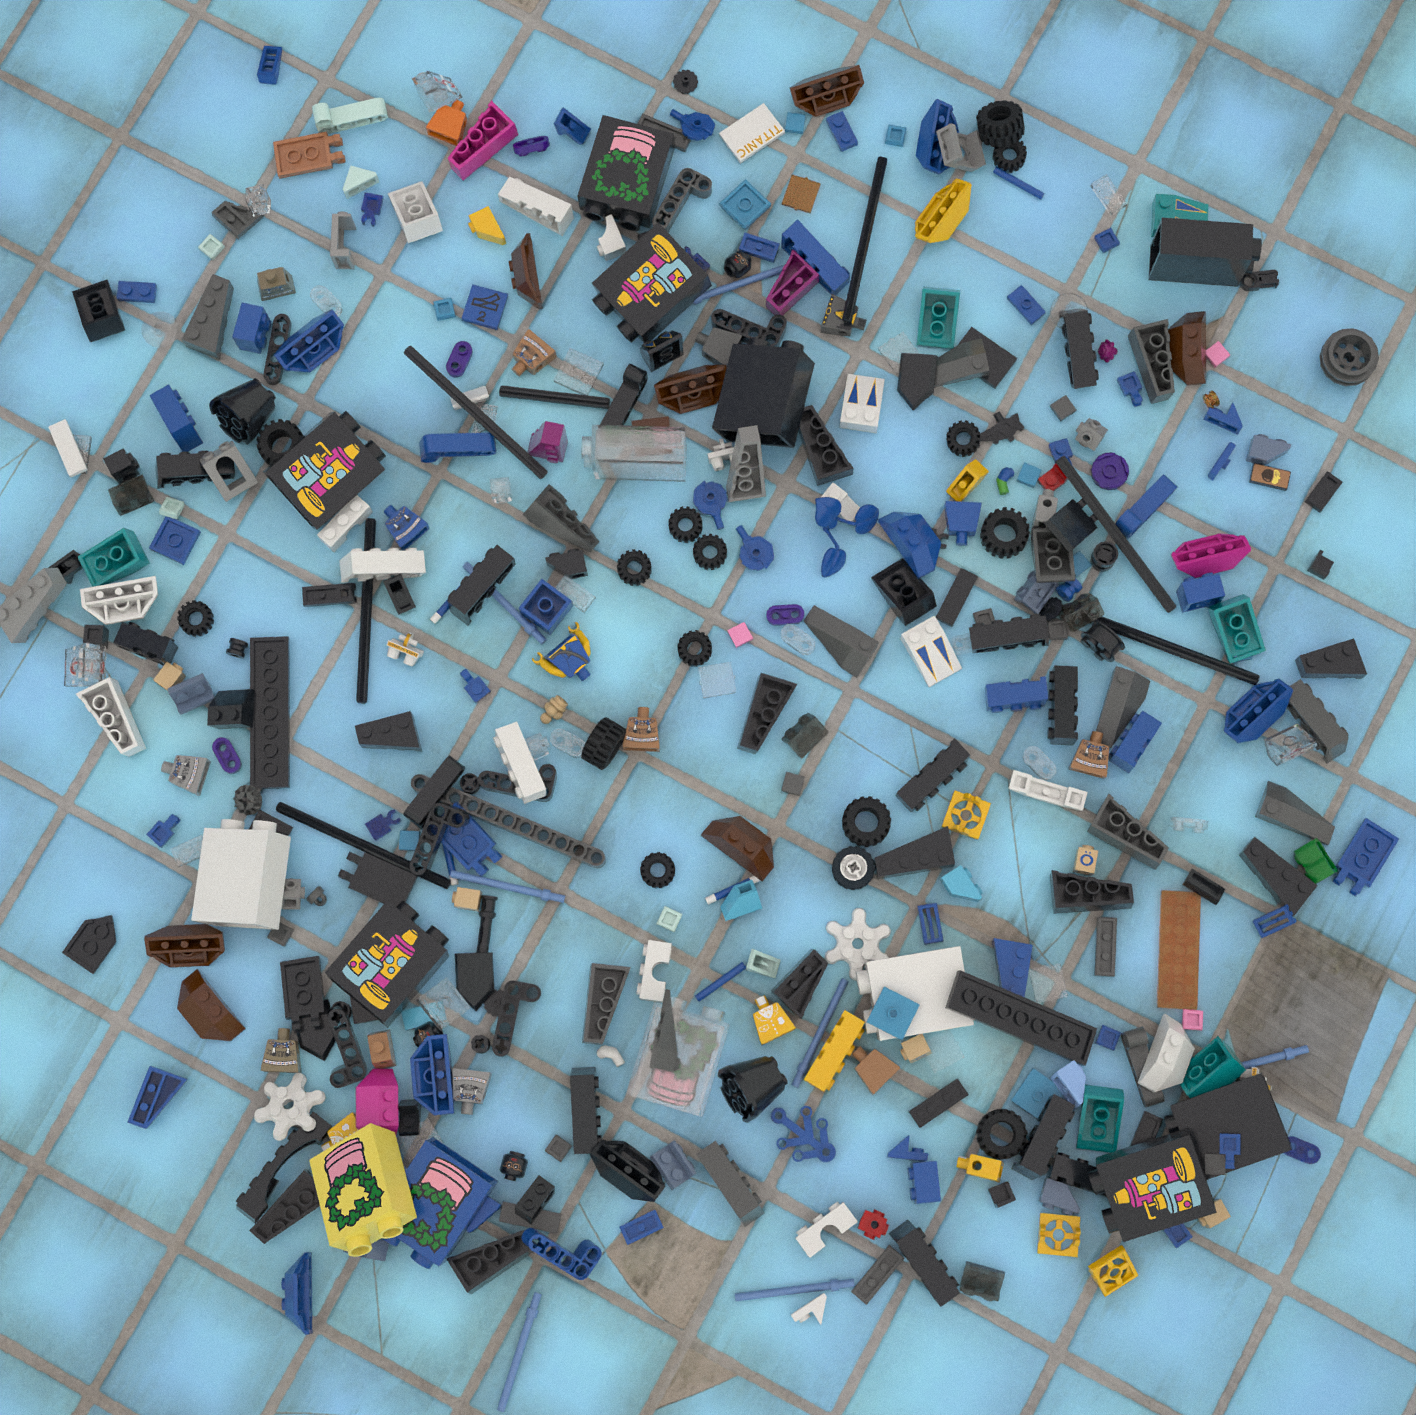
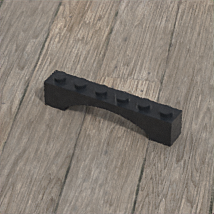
(254, 1203)

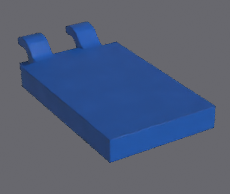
(469, 844)
(1365, 856)

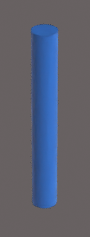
(1019, 183)
(721, 981)

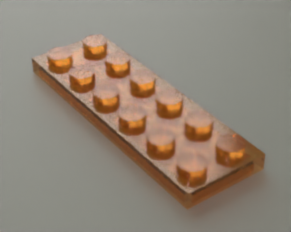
(1178, 950)

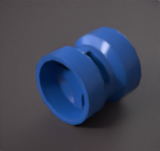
(1068, 589)

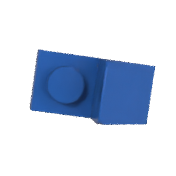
(570, 125)
(1227, 421)
(901, 1152)

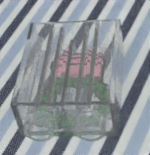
(636, 453)
(699, 1046)

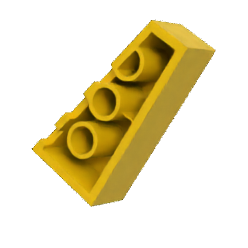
(834, 1050)

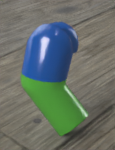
(1002, 479)

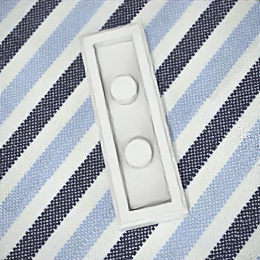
(68, 448)

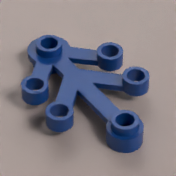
(805, 1137)

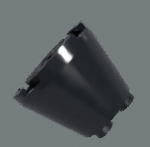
(243, 410)
(751, 1085)

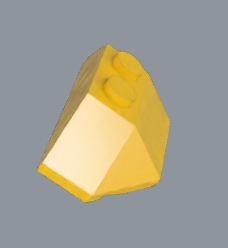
(944, 212)

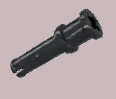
(486, 914)

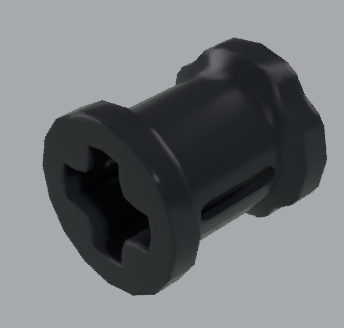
(475, 1045)

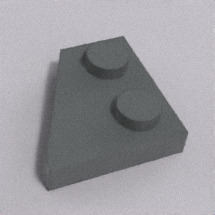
(235, 218)

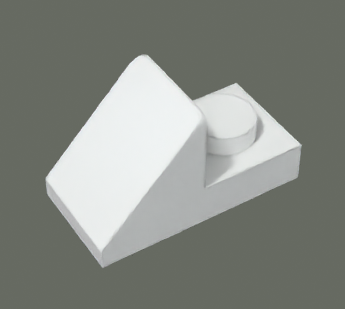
(816, 1306)

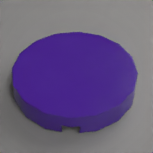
(1109, 471)

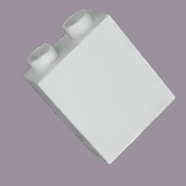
(241, 875)
(921, 978)

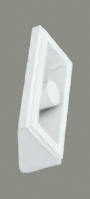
(476, 396)

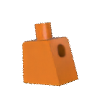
(448, 123)

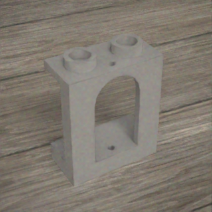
(951, 152)
(341, 257)
(209, 463)

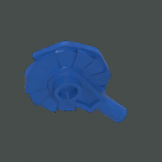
(695, 125)
(709, 500)
(756, 551)

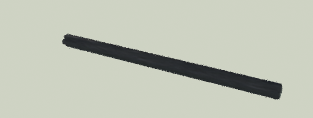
(864, 239)
(475, 412)
(1116, 534)
(365, 619)
(1180, 651)
(359, 843)

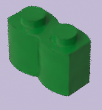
(1315, 861)

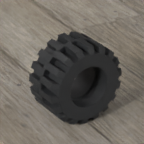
(1000, 123)
(271, 434)
(1009, 518)
(603, 743)
(870, 805)
(1017, 1126)

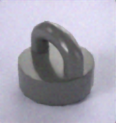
(318, 892)

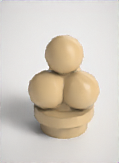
(554, 709)

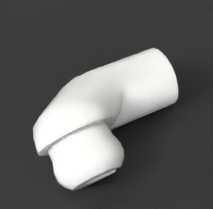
(610, 1052)

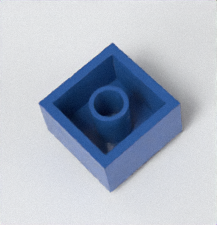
(251, 328)
(1200, 592)
(545, 606)
(924, 1182)

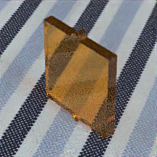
(801, 194)

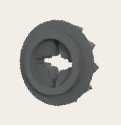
(252, 794)

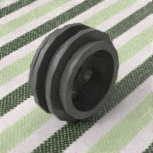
(1339, 369)

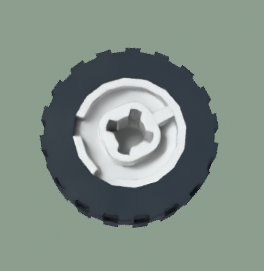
(853, 868)

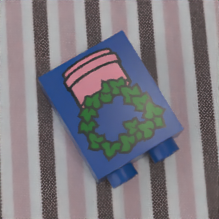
(445, 1198)

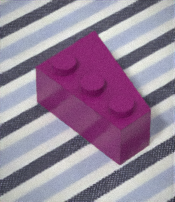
(792, 284)
(549, 442)

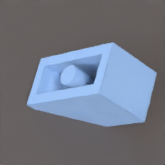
(1071, 1083)

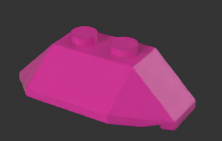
(1210, 554)
(377, 1100)

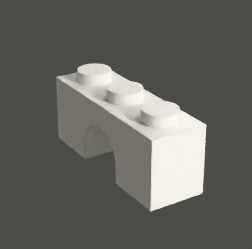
(335, 532)
(656, 953)
(810, 1237)

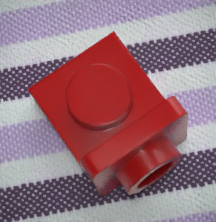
(1053, 478)

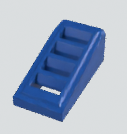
(269, 76)
(488, 1208)

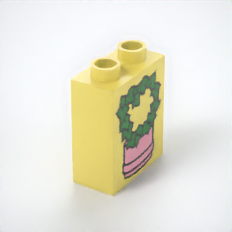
(362, 1190)

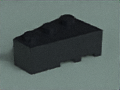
(145, 643)
(1334, 661)
(390, 733)
(800, 983)

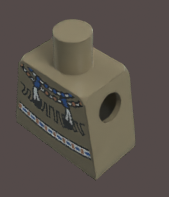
(275, 283)
(282, 1054)

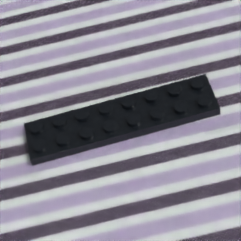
(270, 713)
(1021, 1018)

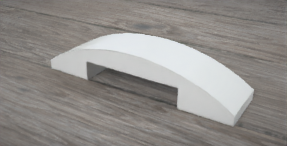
(1047, 791)

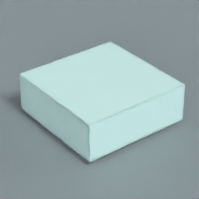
(211, 247)
(171, 508)
(669, 919)

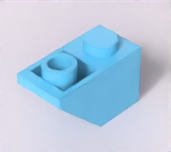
(960, 885)
(741, 900)

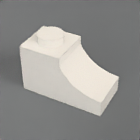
(611, 243)
(849, 507)

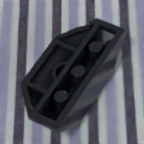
(628, 1170)

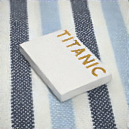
(752, 133)

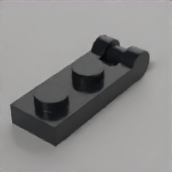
(328, 595)

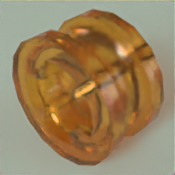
(1211, 399)

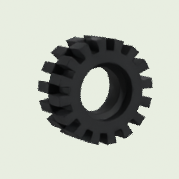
(1010, 164)
(963, 449)
(685, 535)
(714, 562)
(634, 578)
(187, 610)
(694, 637)
(660, 881)

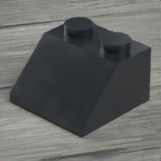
(231, 709)

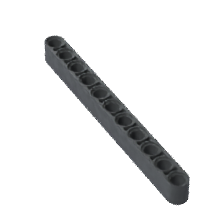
(518, 822)

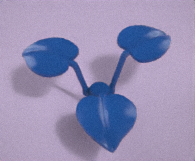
(826, 516)

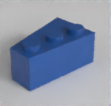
(176, 418)
(1016, 695)
(1134, 741)
(1012, 964)
(154, 1095)

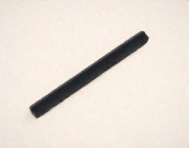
(554, 397)

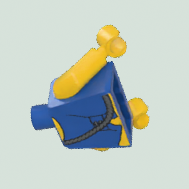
(568, 656)

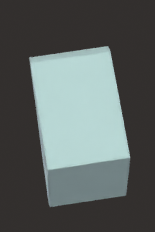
(358, 181)
(762, 964)

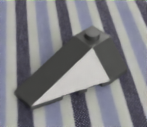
(844, 642)
(1123, 698)
(1290, 812)
(664, 1050)

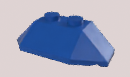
(928, 147)
(311, 343)
(913, 540)
(1257, 710)
(433, 1075)
(299, 1293)

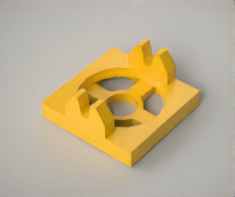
(981, 804)
(1073, 1221)
(1129, 1274)

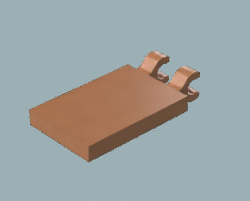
(307, 154)

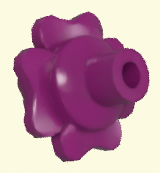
(1107, 350)

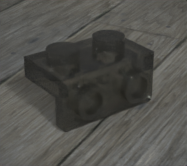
(1081, 611)
(805, 734)
(981, 1281)

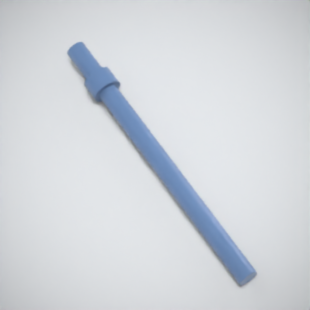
(739, 283)
(529, 627)
(544, 894)
(1287, 1053)
(803, 1067)
(833, 1285)
(531, 1313)

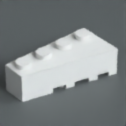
(537, 205)
(382, 564)
(113, 714)

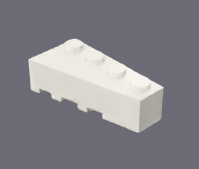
(519, 763)

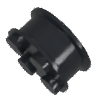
(1102, 641)

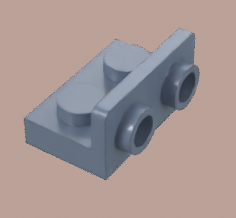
(1035, 594)
(191, 693)
(673, 1165)

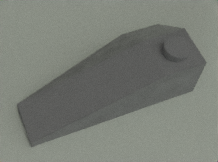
(962, 363)
(555, 517)

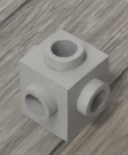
(1090, 433)
(293, 894)

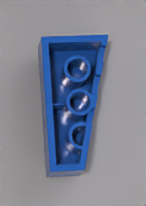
(831, 274)

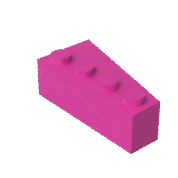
(483, 141)

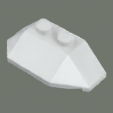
(120, 600)
(1167, 1056)

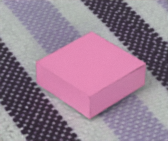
(1217, 354)
(740, 635)
(1192, 1019)

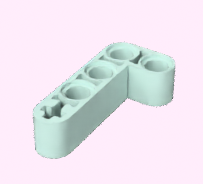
(349, 115)

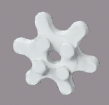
(846, 934)
(297, 1115)

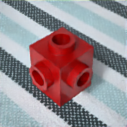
(865, 1224)

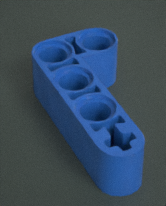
(455, 445)
(1139, 513)
(557, 1252)

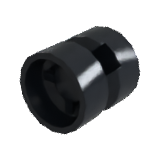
(1104, 556)

